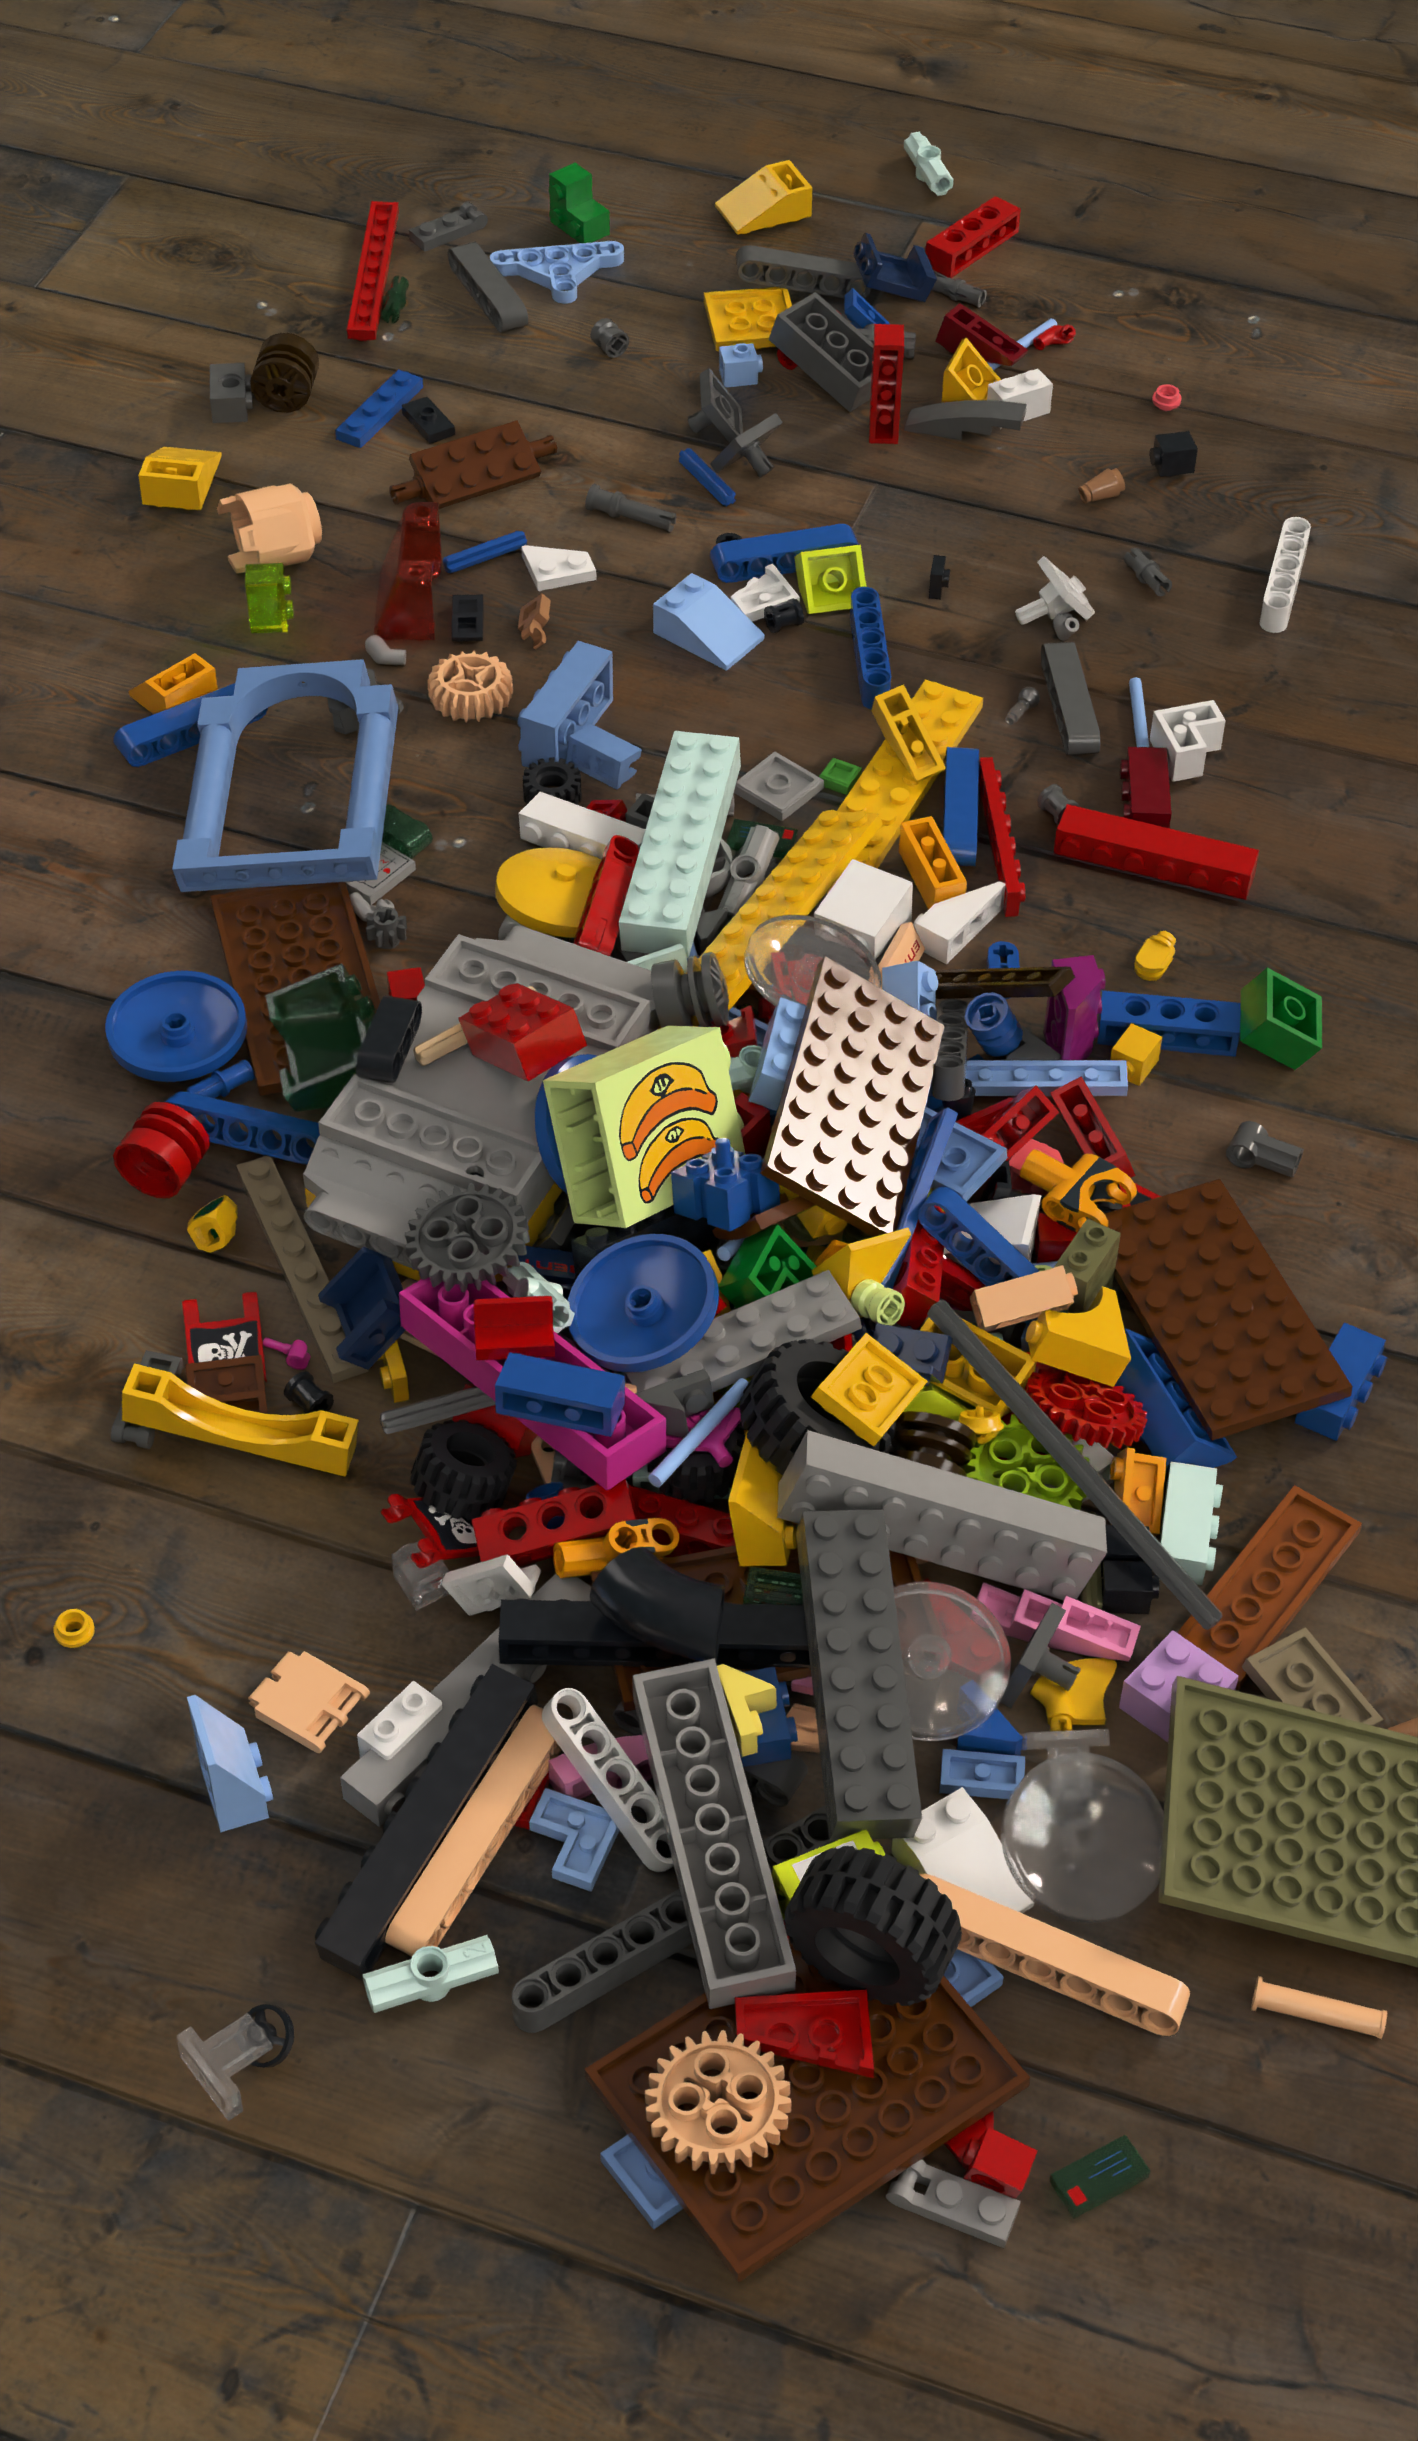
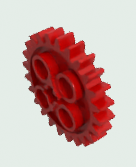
(1087, 1407)

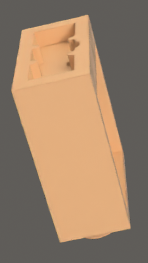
(1023, 1298)

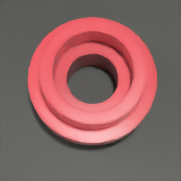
(1167, 397)

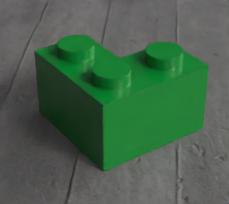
(574, 207)
(764, 1266)

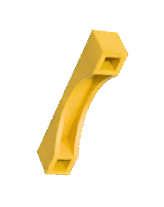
(168, 1404)

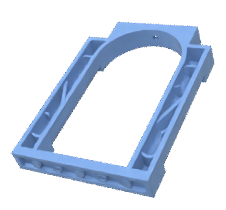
(220, 726)

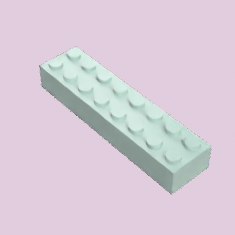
(680, 843)

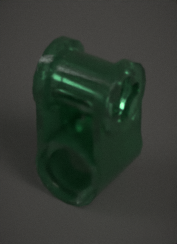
(405, 832)

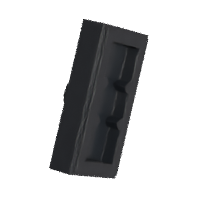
(428, 420)

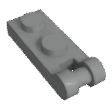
(955, 2203)

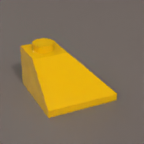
(864, 1260)

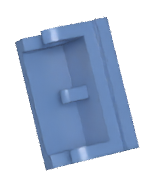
(602, 755)

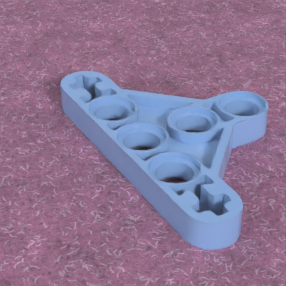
(541, 267)

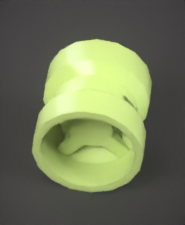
(878, 1303)

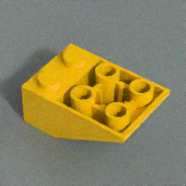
(767, 199)
(177, 477)

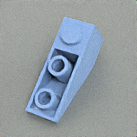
(913, 984)

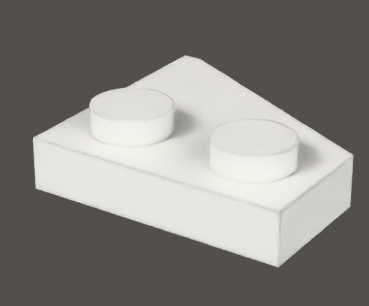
(557, 567)
(763, 592)

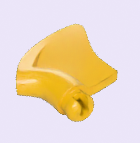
(1083, 1701)

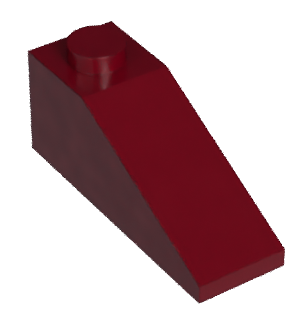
(987, 339)

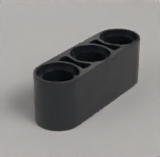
(389, 1039)

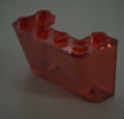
(407, 574)

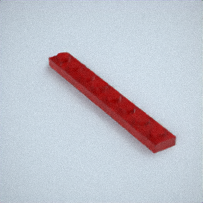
(373, 271)

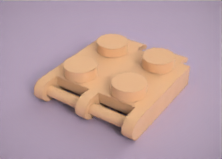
(306, 1699)

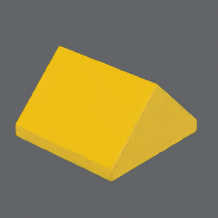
(967, 375)

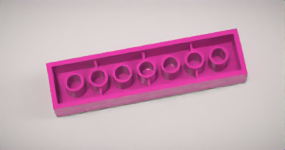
(446, 1326)

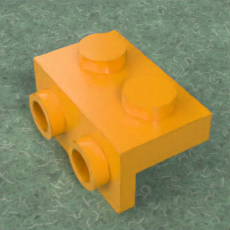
(1140, 1485)

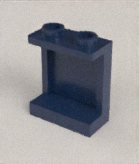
(895, 274)
(367, 1306)

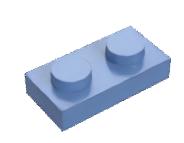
(980, 1773)

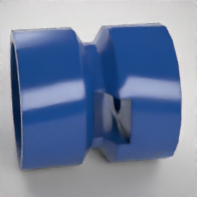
(993, 1024)

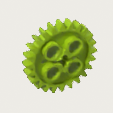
(1025, 1469)

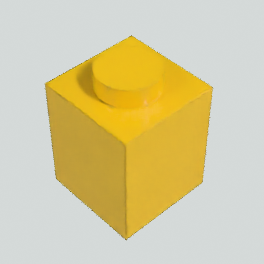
(1140, 1051)

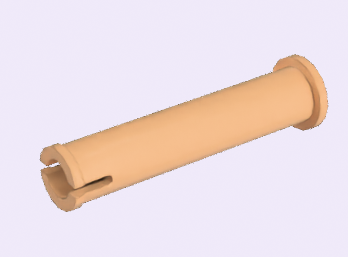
(1318, 2009)

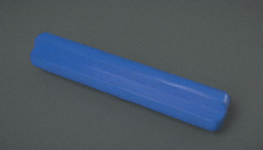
(707, 477)
(484, 551)

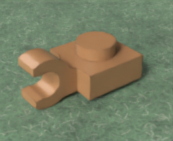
(533, 618)

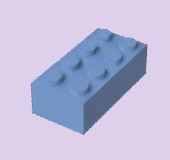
(566, 703)

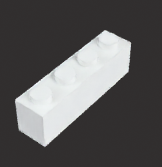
(565, 825)

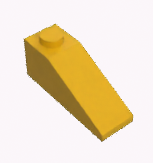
(907, 733)

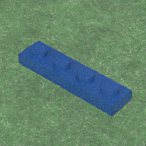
(379, 408)

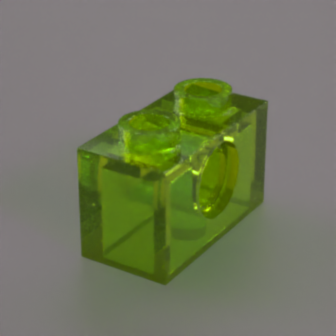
(267, 597)

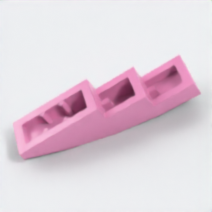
(1081, 1630)

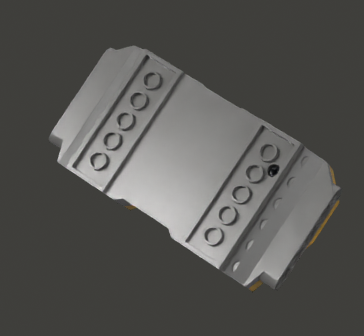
(460, 1116)

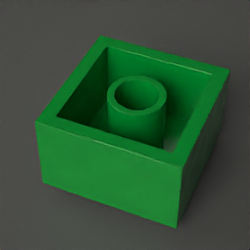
(1281, 1019)

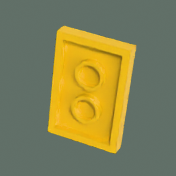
(869, 1389)

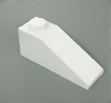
(956, 921)

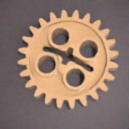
(718, 2102)

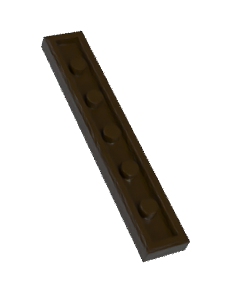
(1003, 981)

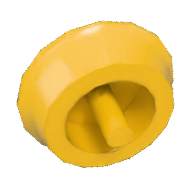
(983, 1422)

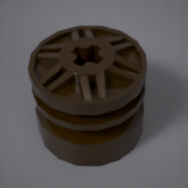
(284, 372)
(933, 1441)

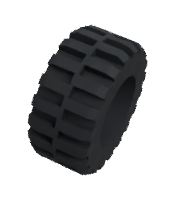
(780, 1406)
(873, 1925)

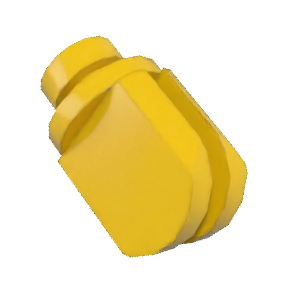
(1155, 956)

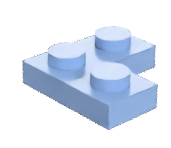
(586, 1834)

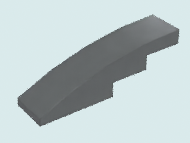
(973, 416)

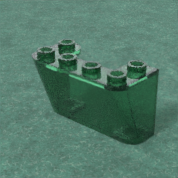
(323, 1032)

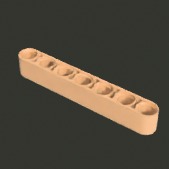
(475, 1837)
(1067, 1963)

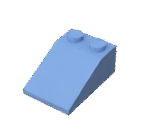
(705, 622)
(229, 1767)

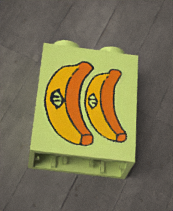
(638, 1118)

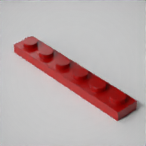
(999, 828)

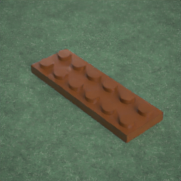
(1273, 1579)

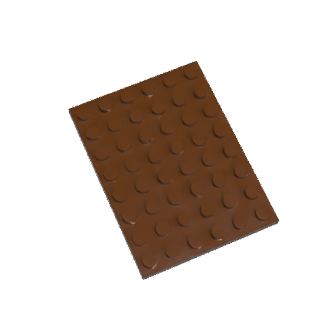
(844, 2131)

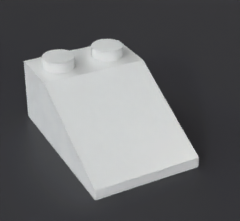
(963, 1849)

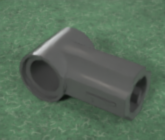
(1254, 1146)

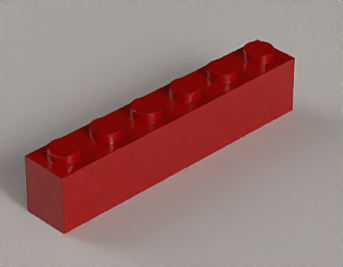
(1156, 851)

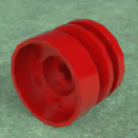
(161, 1150)

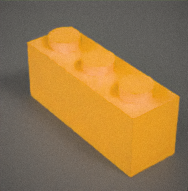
(930, 861)

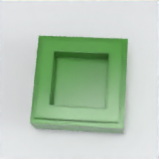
(840, 776)

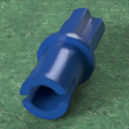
(222, 1082)

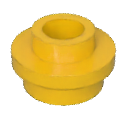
(71, 1620)

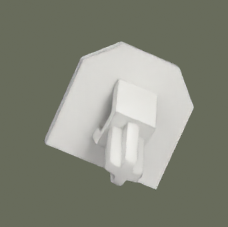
(1056, 597)

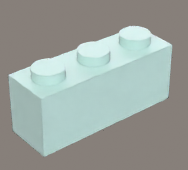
(1189, 1517)

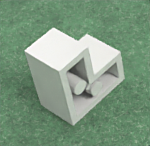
(1188, 735)

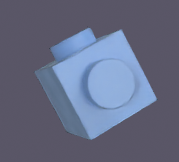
(739, 365)

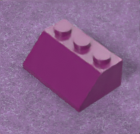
(1073, 1012)

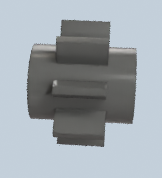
(386, 928)

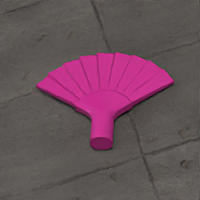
(716, 1439)

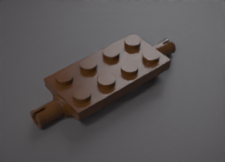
(473, 466)

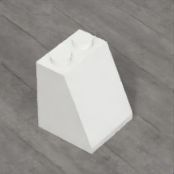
(868, 905)
(1013, 1218)

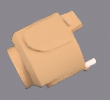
(272, 526)

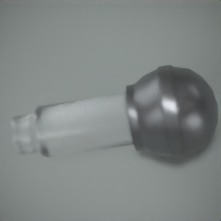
(1027, 699)

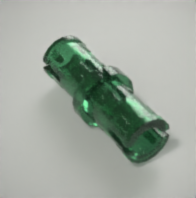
(395, 299)

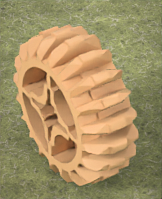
(470, 686)

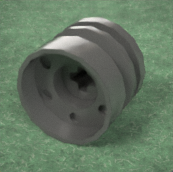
(697, 993)

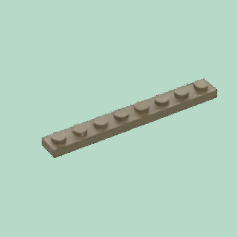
(296, 1260)

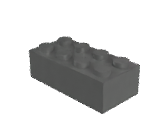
(826, 349)

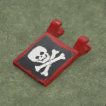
(226, 1337)
(444, 1535)

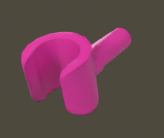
(296, 1353)

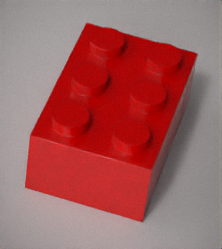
(522, 1031)

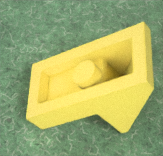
(745, 1700)

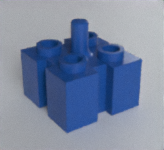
(723, 1187)

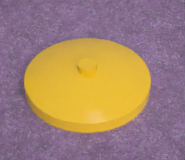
(546, 888)

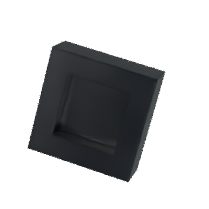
(938, 577)

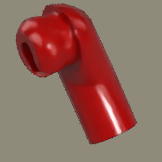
(1055, 335)

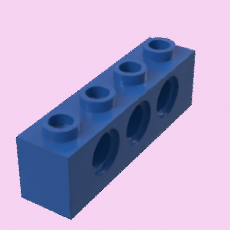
(1182, 1022)

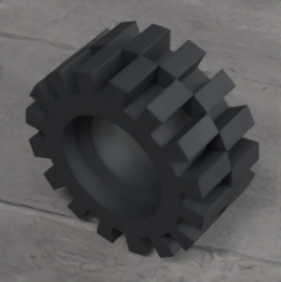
(552, 774)

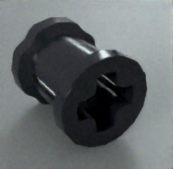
(783, 615)
(307, 1394)

